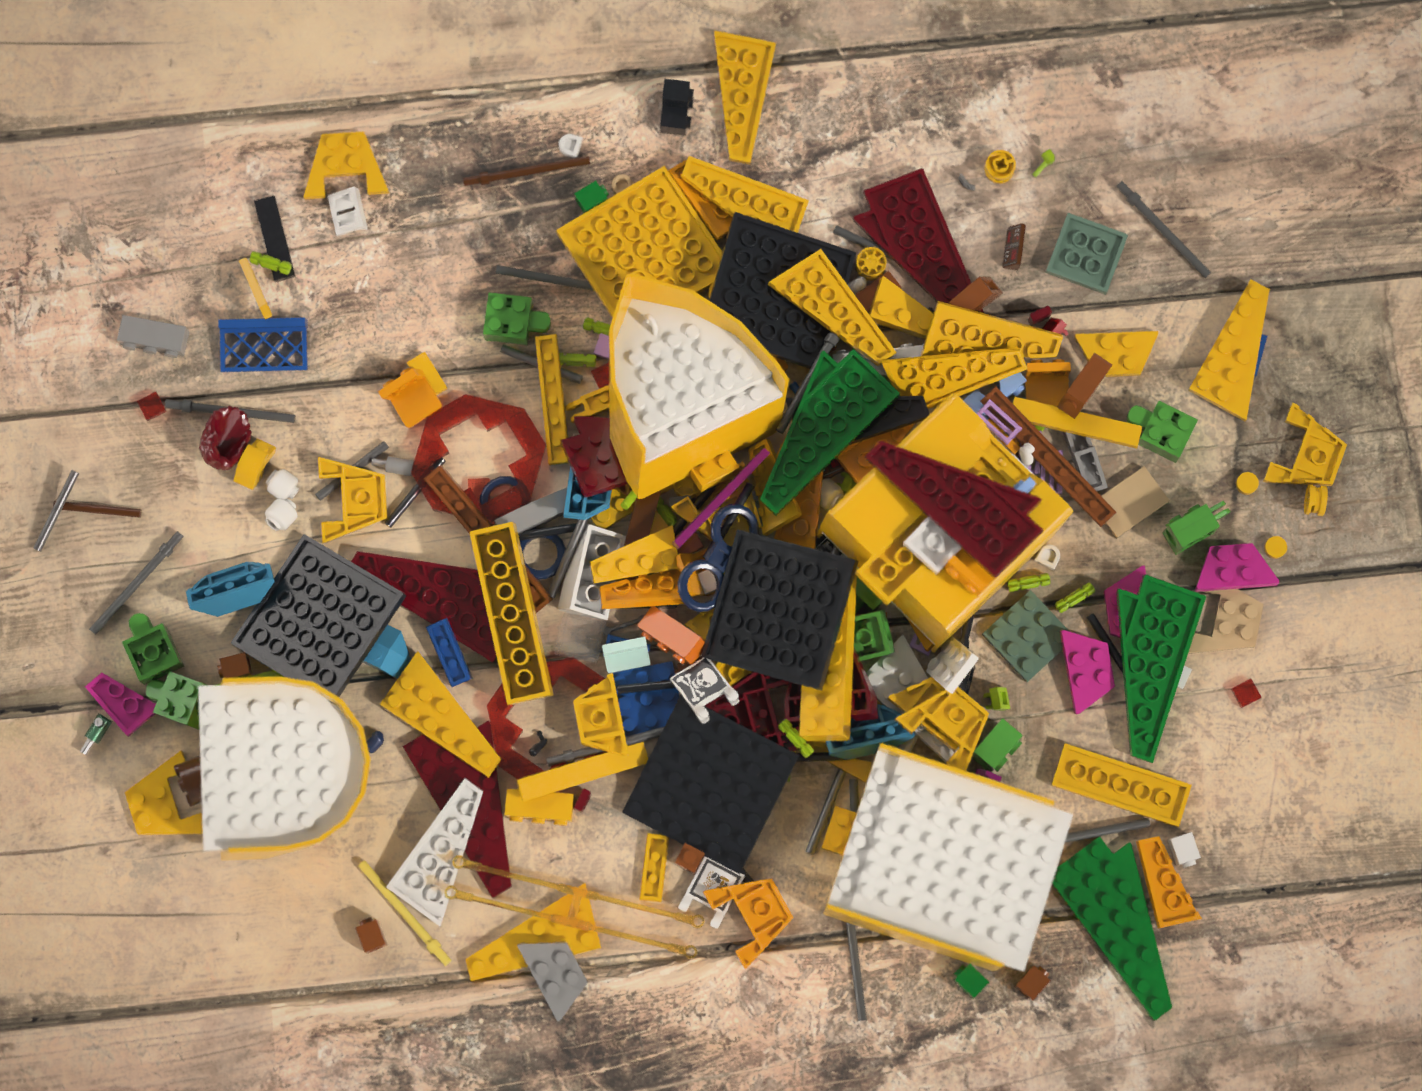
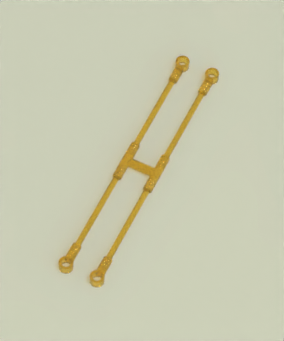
(571, 920)

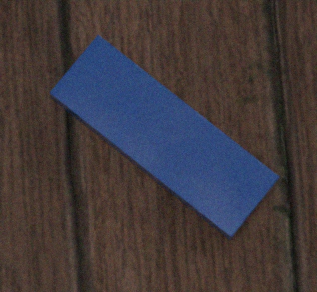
(449, 652)

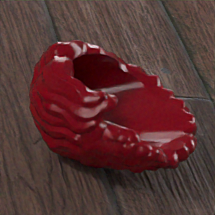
(225, 437)

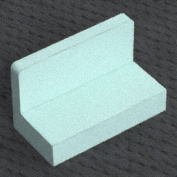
(626, 655)

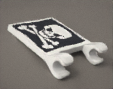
(701, 685)

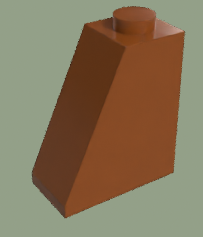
(977, 294)
(1084, 386)

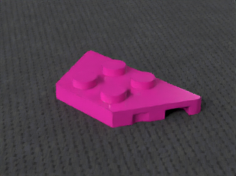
(1234, 568)
(1129, 583)
(1087, 669)

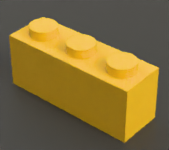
(549, 807)

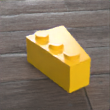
(899, 310)

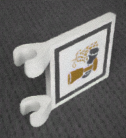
(710, 876)

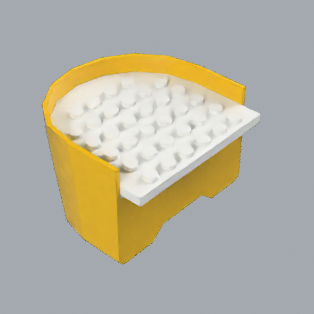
(276, 766)

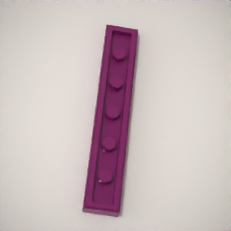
(721, 498)

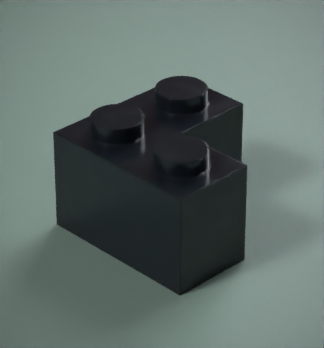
(676, 102)

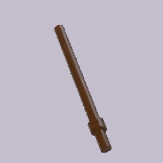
(485, 178)

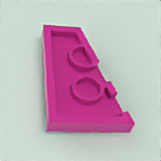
(122, 704)

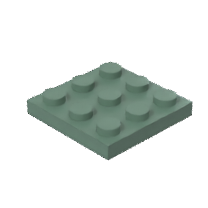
(1086, 253)
(1027, 636)

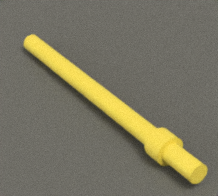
(433, 945)

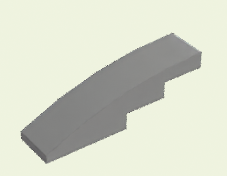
(1086, 460)
(536, 512)

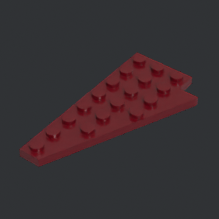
(913, 233)
(593, 456)
(975, 512)
(436, 594)
(442, 776)

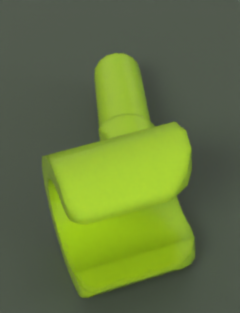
(1048, 157)

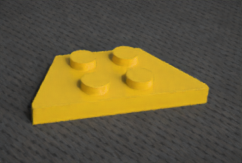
(1122, 349)
(917, 694)
(600, 718)

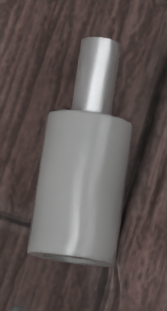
(395, 465)

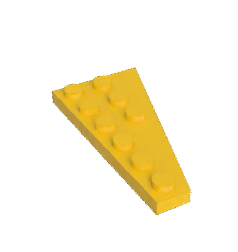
(744, 78)
(826, 297)
(965, 330)
(430, 708)

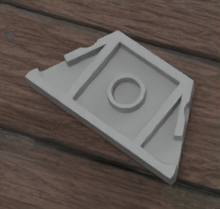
(555, 973)

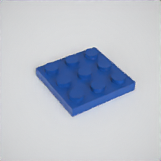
(646, 709)

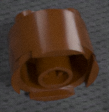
(190, 779)

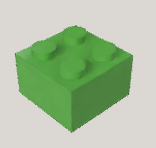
(996, 746)

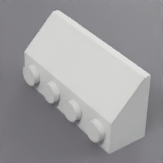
(578, 592)

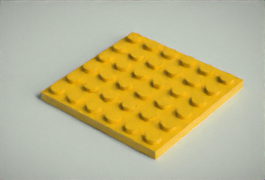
(646, 233)

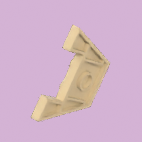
(1234, 624)

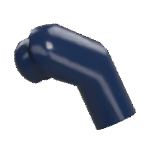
(375, 741)

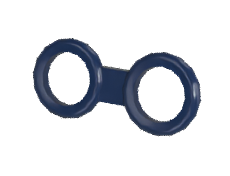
(716, 559)
(538, 574)

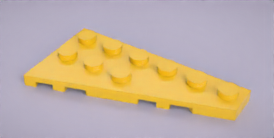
(744, 195)
(1231, 364)
(956, 373)
(504, 954)

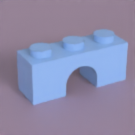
(1008, 386)

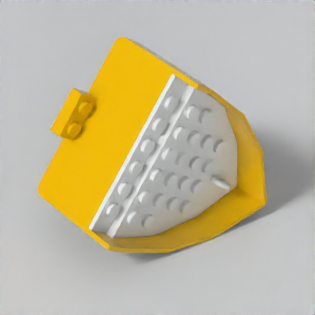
(685, 387)

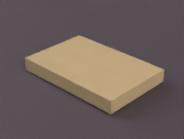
(1134, 501)

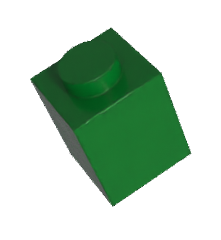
(591, 196)
(970, 980)

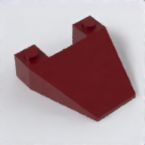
(863, 697)
(755, 707)

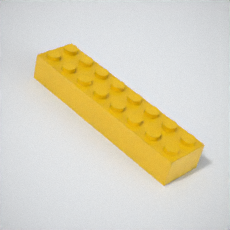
(511, 613)
(827, 713)

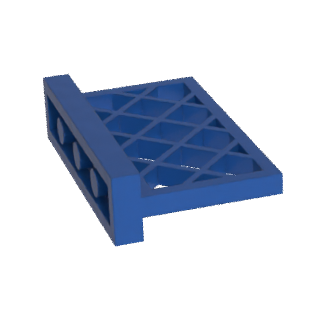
(263, 326)

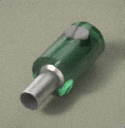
(95, 732)

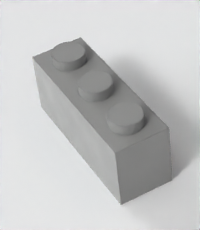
(153, 336)

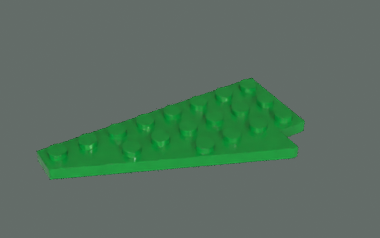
(831, 415)
(1155, 643)
(1112, 908)

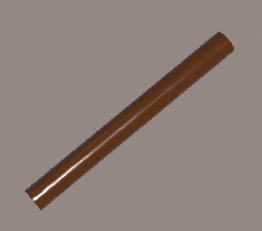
(101, 509)

